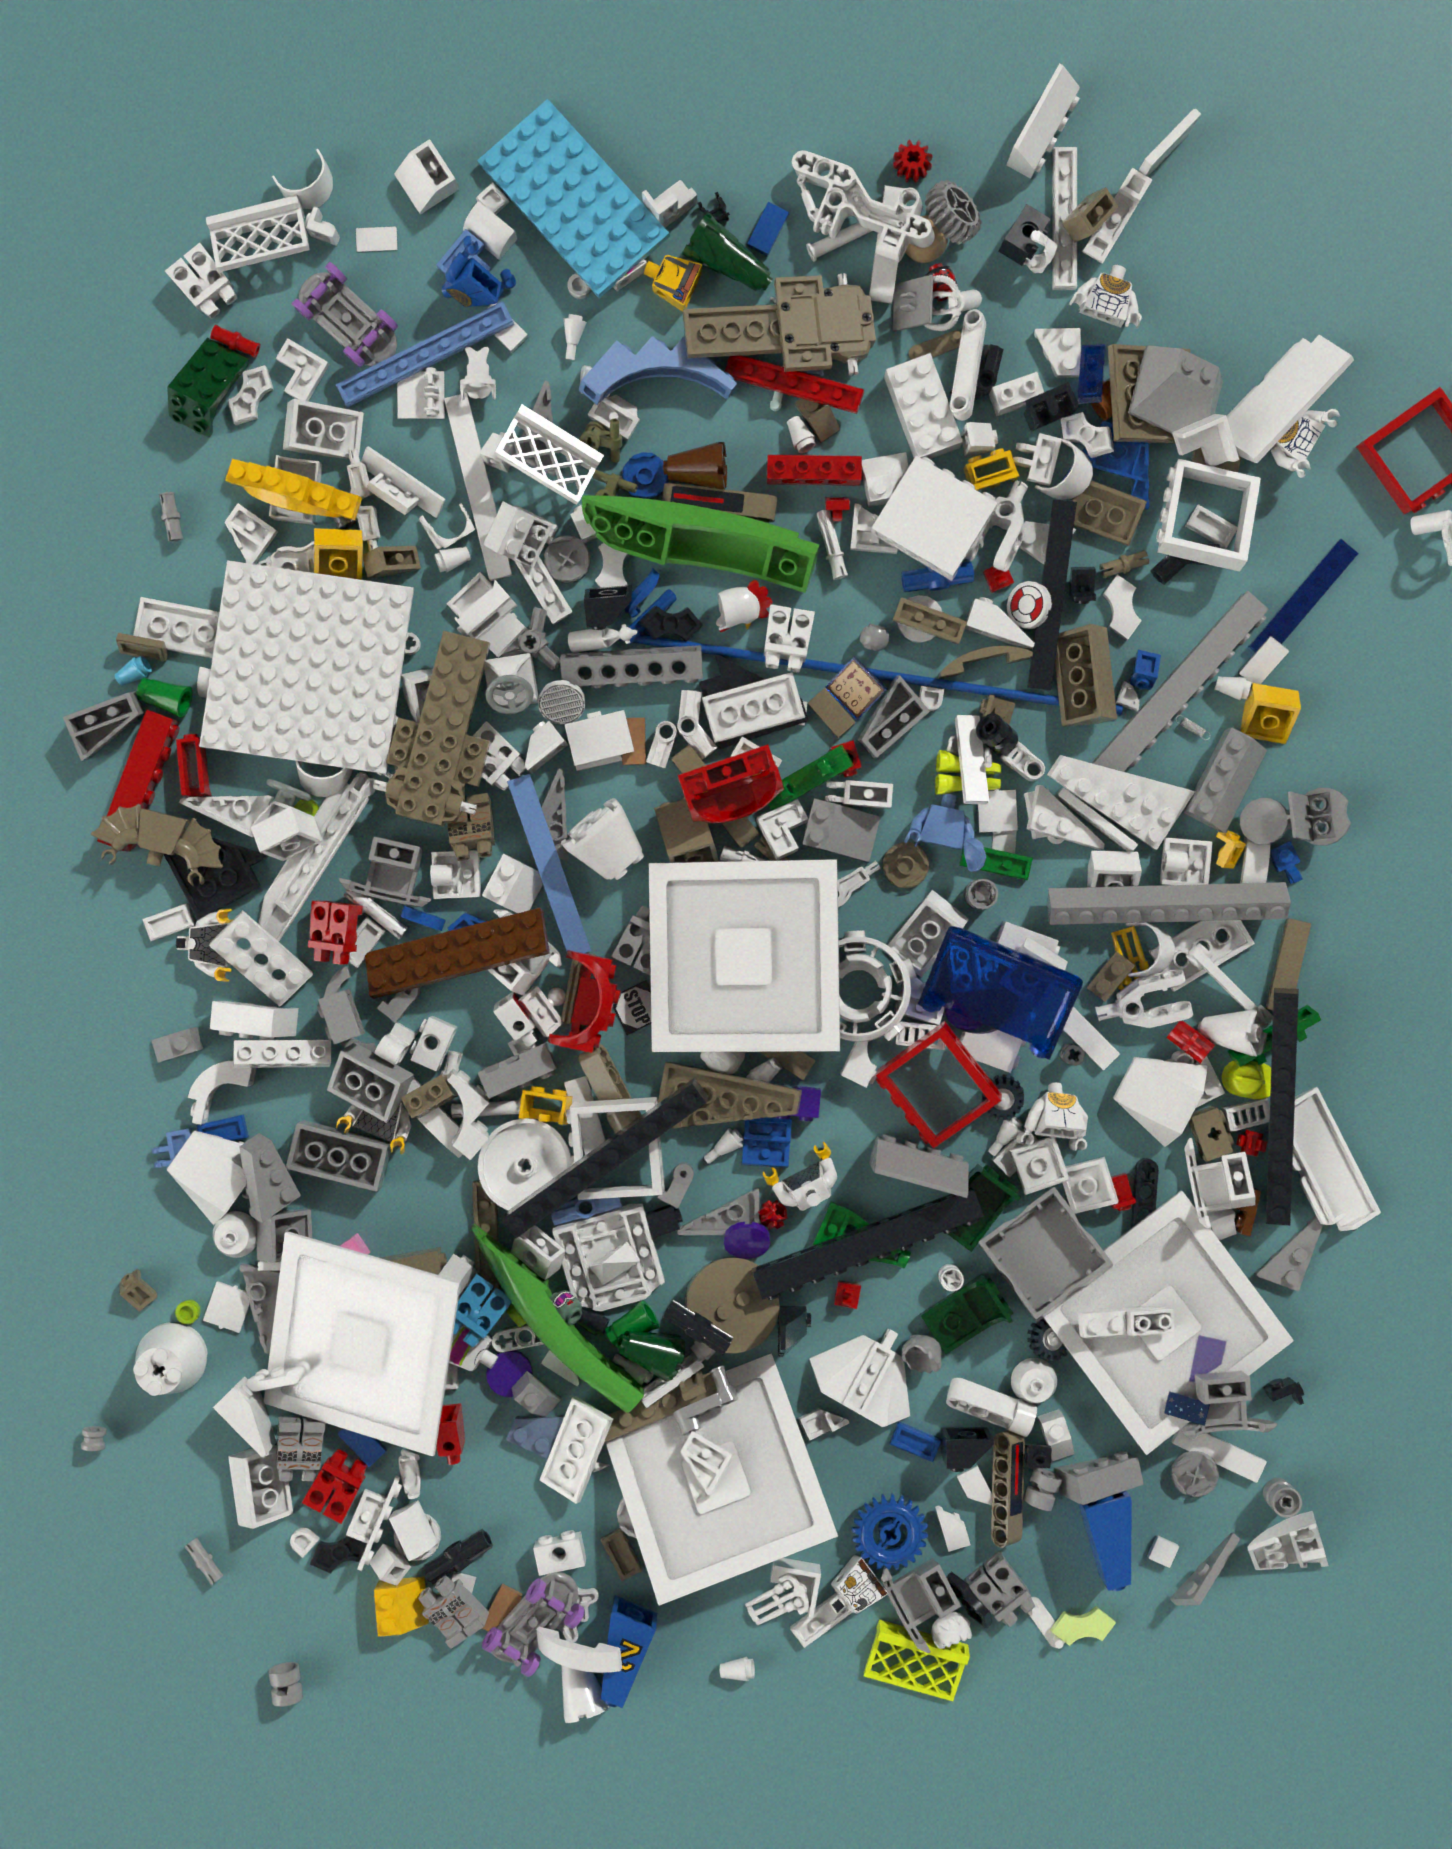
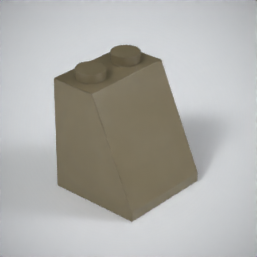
(682, 837)

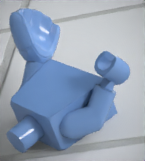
(948, 828)

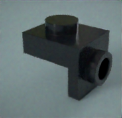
(1082, 584)
(1281, 1388)
(1037, 1456)

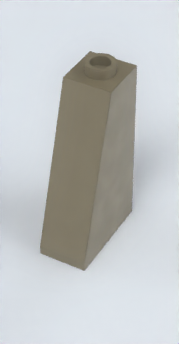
(427, 1260)

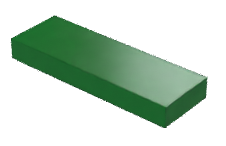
(1004, 863)

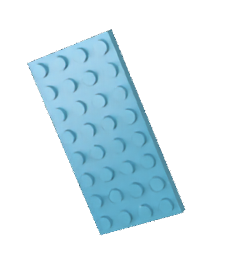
(573, 198)

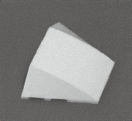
(1161, 1095)
(209, 1173)
(1287, 1543)

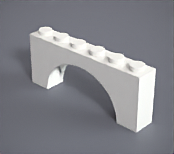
(995, 1046)

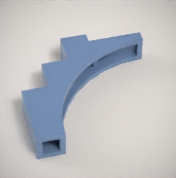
(654, 359)

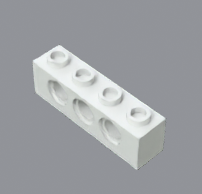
(281, 1053)

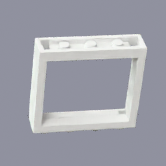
(1199, 552)
(655, 1151)

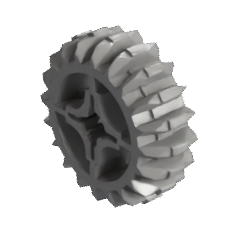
(952, 212)

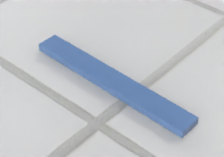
(424, 354)
(548, 864)

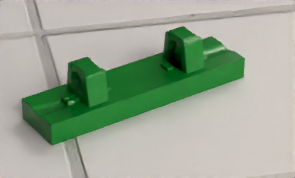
(812, 776)
(1306, 1018)

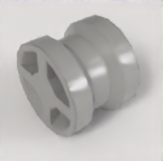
(93, 1438)

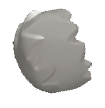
(922, 1353)

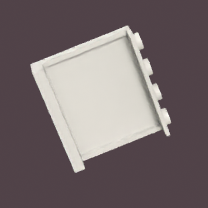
(934, 517)

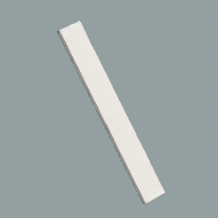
(476, 481)

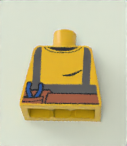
(674, 279)

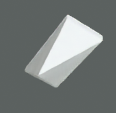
(614, 1263)

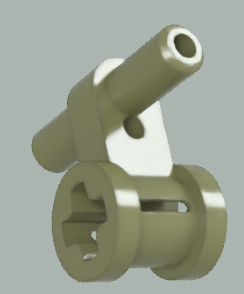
(604, 438)
(613, 483)

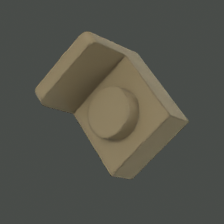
(997, 706)
(136, 1290)

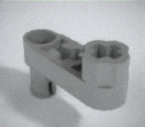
(688, 1416)

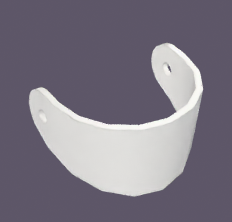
(317, 192)
(1076, 480)
(323, 786)
(1165, 954)

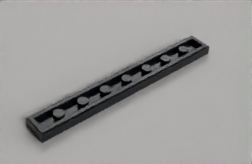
(1054, 579)

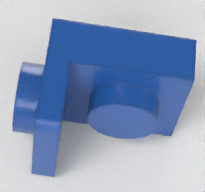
(1145, 670)

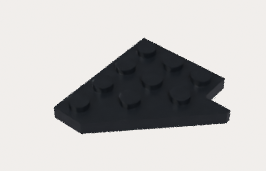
(733, 677)
(220, 884)

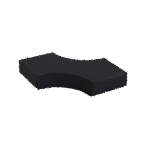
(658, 622)
(332, 1554)
(972, 1605)

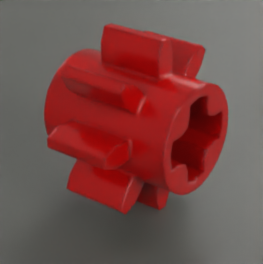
(1251, 1143)
(773, 1214)

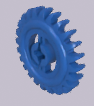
(902, 1514)

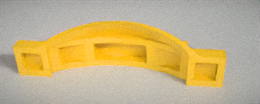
(292, 491)

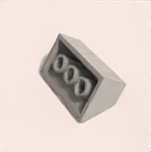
(1225, 779)

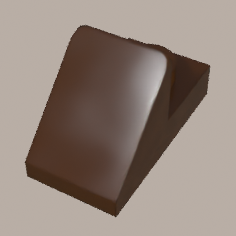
(1245, 1219)

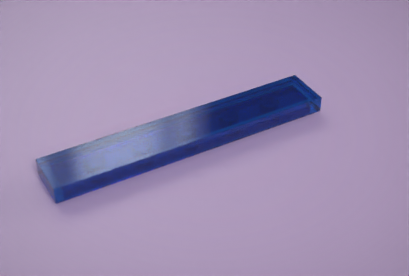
(1307, 594)

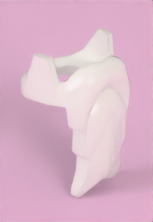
(477, 382)

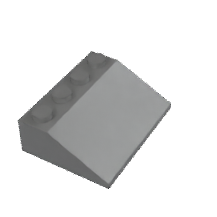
(920, 1166)

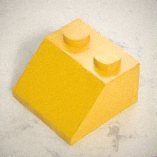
(338, 552)
(1270, 713)
(399, 1607)

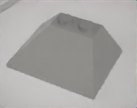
(1175, 388)

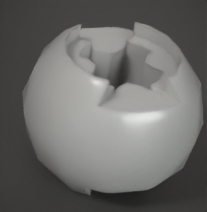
(874, 637)

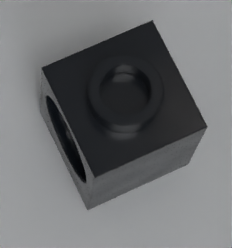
(664, 1220)

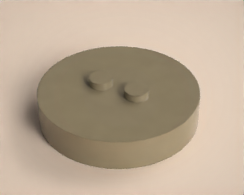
(731, 1300)

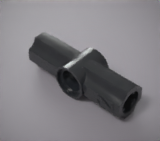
(697, 1327)
(458, 1556)

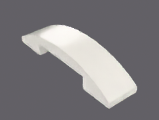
(1127, 200)
(1255, 862)
(439, 1123)
(576, 1656)

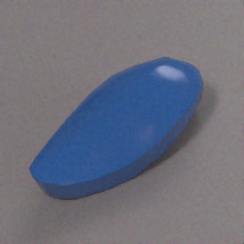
(642, 592)

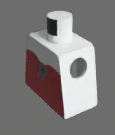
(508, 1012)

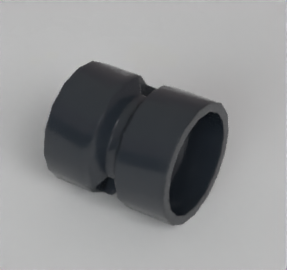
(997, 734)

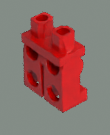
(333, 930)
(337, 1478)

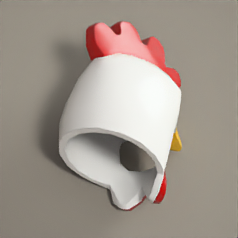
(742, 605)

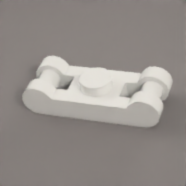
(277, 1377)

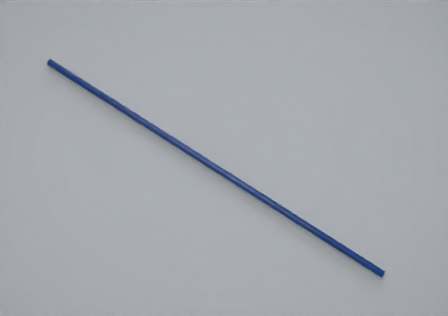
(879, 674)

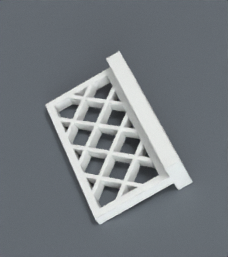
(255, 219)
(556, 441)

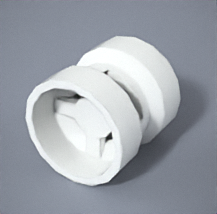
(954, 1279)

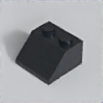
(605, 605)
(964, 1446)

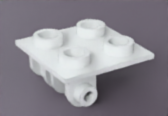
(422, 395)

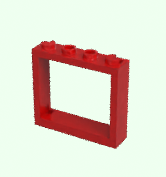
(1444, 408)
(968, 1063)

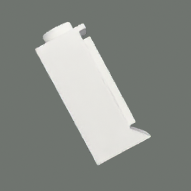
(485, 612)

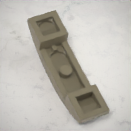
(1011, 653)

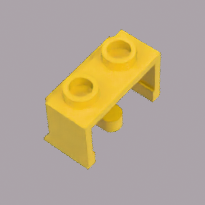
(992, 480)
(543, 1115)

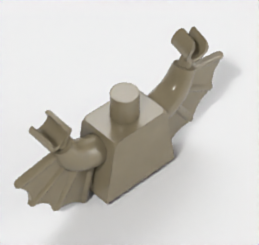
(160, 835)

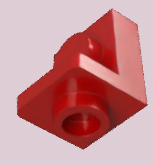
(1123, 1192)

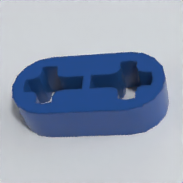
(423, 918)

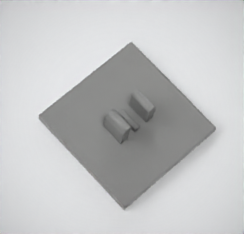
(912, 303)

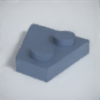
(535, 1433)

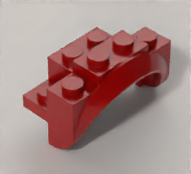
(731, 786)
(592, 1004)

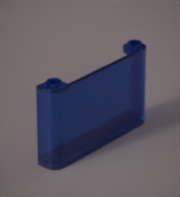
(1001, 989)

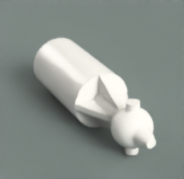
(597, 639)

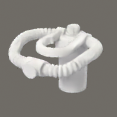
(957, 302)
(1435, 522)

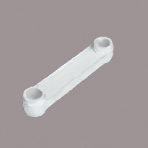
(968, 365)
(1200, 957)

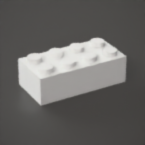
(923, 407)

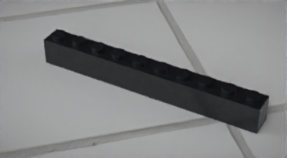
(1282, 1106)
(605, 1158)
(866, 1243)

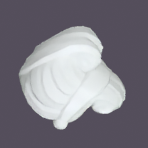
(723, 1061)

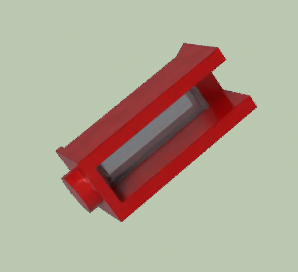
(192, 767)

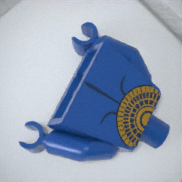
(471, 282)

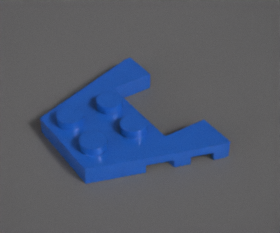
(1128, 461)

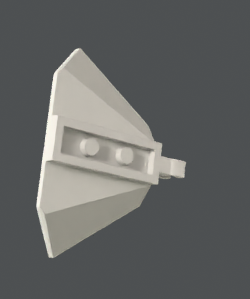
(865, 1378)

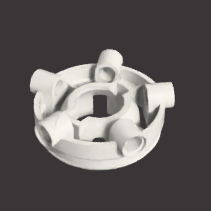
(903, 971)

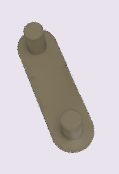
(936, 346)

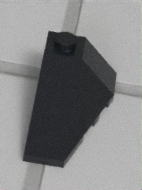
(791, 1327)

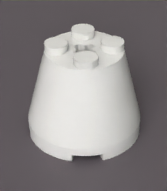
(605, 841)
(179, 1352)

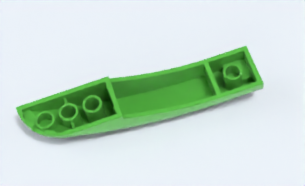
(701, 538)
(532, 1301)

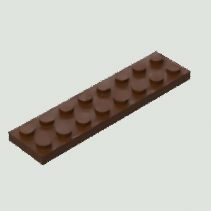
(457, 953)

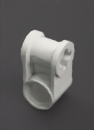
(1022, 761)

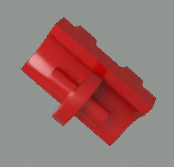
(1190, 1041)

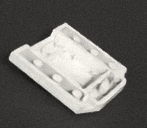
(595, 1237)

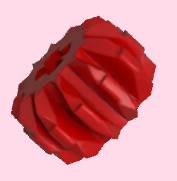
(913, 169)

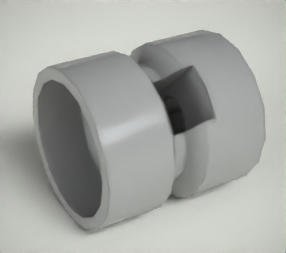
(981, 894)
(1042, 1490)
(1282, 1497)
(286, 1685)

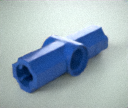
(929, 579)

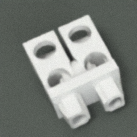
(205, 289)
(785, 644)
(500, 758)

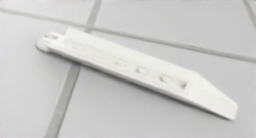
(304, 870)

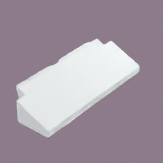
(1285, 395)
(1327, 1166)

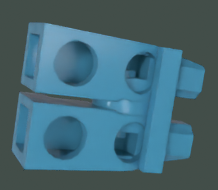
(474, 1316)

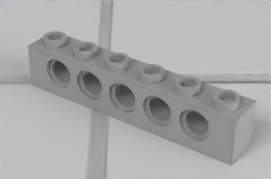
(642, 658)

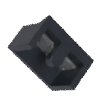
(1050, 406)

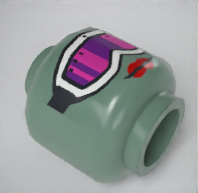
(567, 1306)

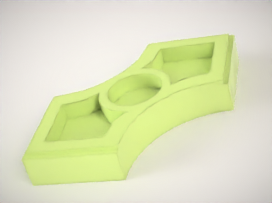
(1091, 1624)

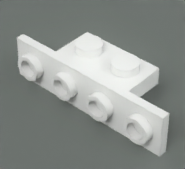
(398, 486)
(368, 1519)

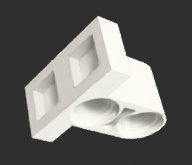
(396, 1044)

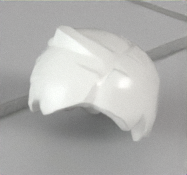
(950, 1630)

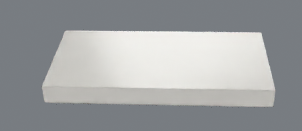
(179, 626)
(753, 707)
(576, 1449)

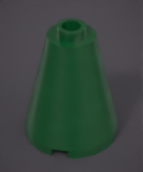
(653, 1351)

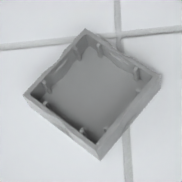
(1045, 1254)

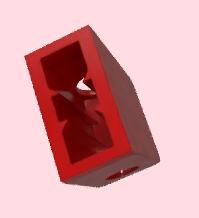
(451, 1433)

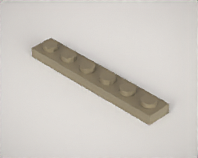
(640, 1416)

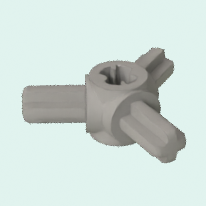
(538, 649)

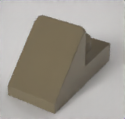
(819, 418)

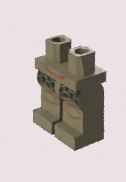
(474, 833)

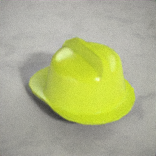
(1248, 1080)

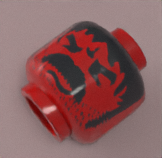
(939, 269)

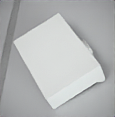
(302, 467)
(599, 737)

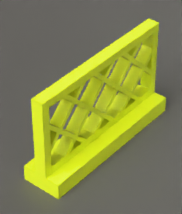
(898, 1636)

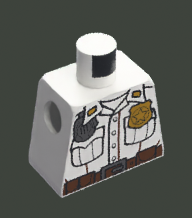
(856, 1587)

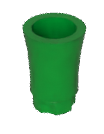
(166, 696)
(638, 1319)

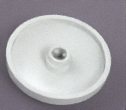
(507, 1151)

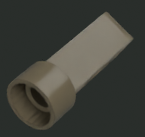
(607, 1085)

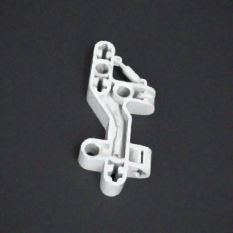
(892, 222)

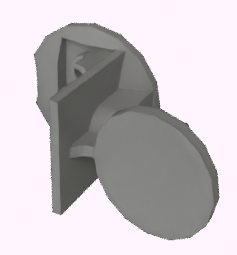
(1267, 819)

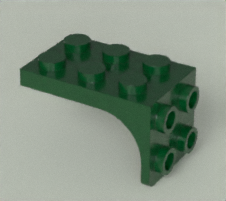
(203, 384)
(993, 1199)
(966, 1313)

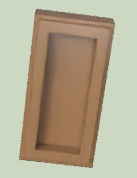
(638, 737)
(501, 1606)

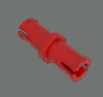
(235, 341)

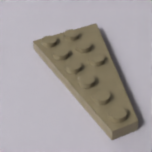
(729, 1096)

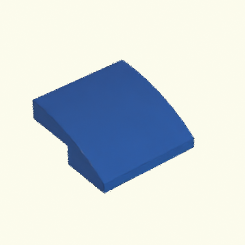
(767, 1142)

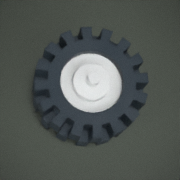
(1011, 1100)
(1045, 1341)

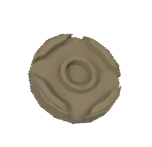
(905, 865)

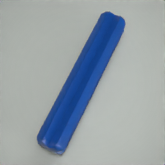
(662, 602)

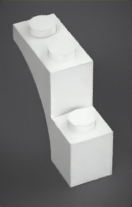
(474, 1099)

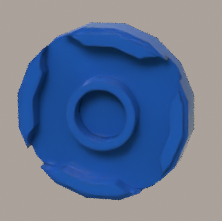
(647, 472)

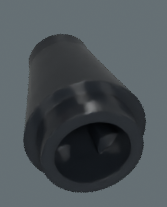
(593, 1322)

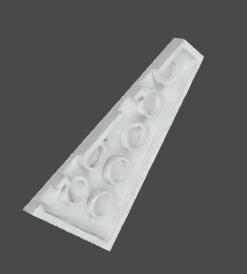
(1132, 801)

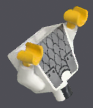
(198, 944)
(395, 1130)
(807, 1186)

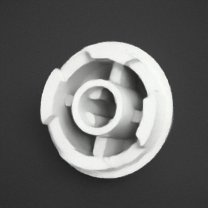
(235, 1234)
(1034, 1380)

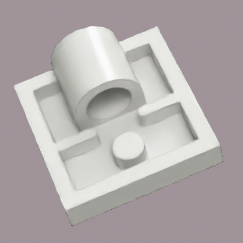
(1185, 862)
(454, 877)

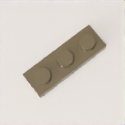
(929, 621)

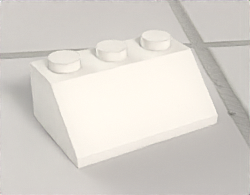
(257, 1488)

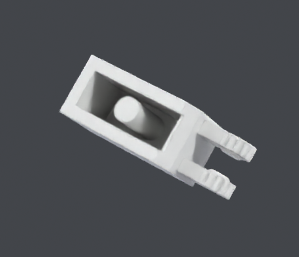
(862, 794)

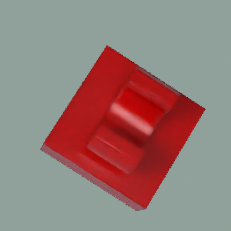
(837, 504)
(997, 579)
(847, 1294)

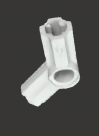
(690, 710)

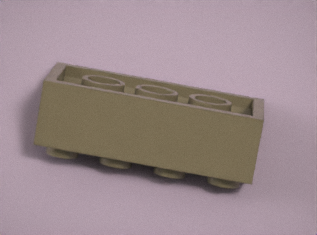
(1085, 676)

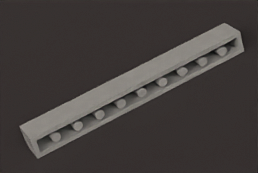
(1183, 683)
(1168, 903)

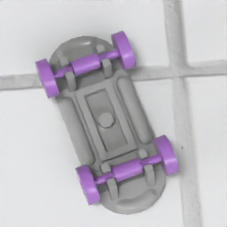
(350, 321)
(545, 1606)

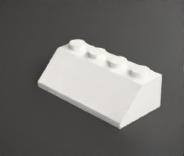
(1044, 122)

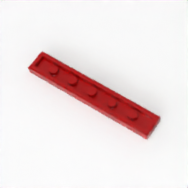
(795, 383)

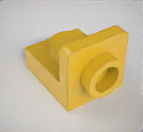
(1231, 851)

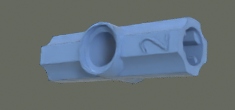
(571, 1211)

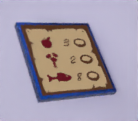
(856, 688)

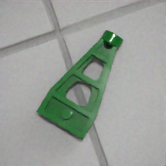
(838, 1218)

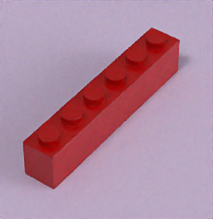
(144, 764)

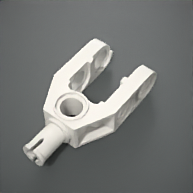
(1013, 523)
(1149, 1017)

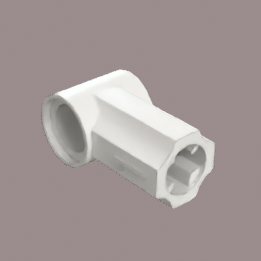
(661, 747)

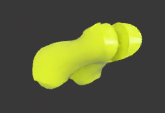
(950, 763)

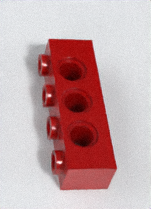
(814, 470)

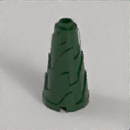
(723, 253)

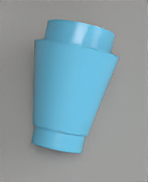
(134, 670)

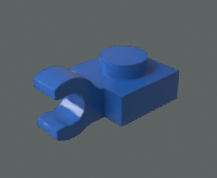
(1284, 858)

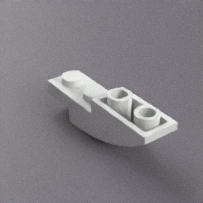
(1126, 1321)

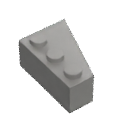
(892, 718)
(101, 723)
(518, 1070)
(267, 1178)
(1099, 1477)

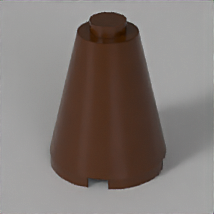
(699, 466)

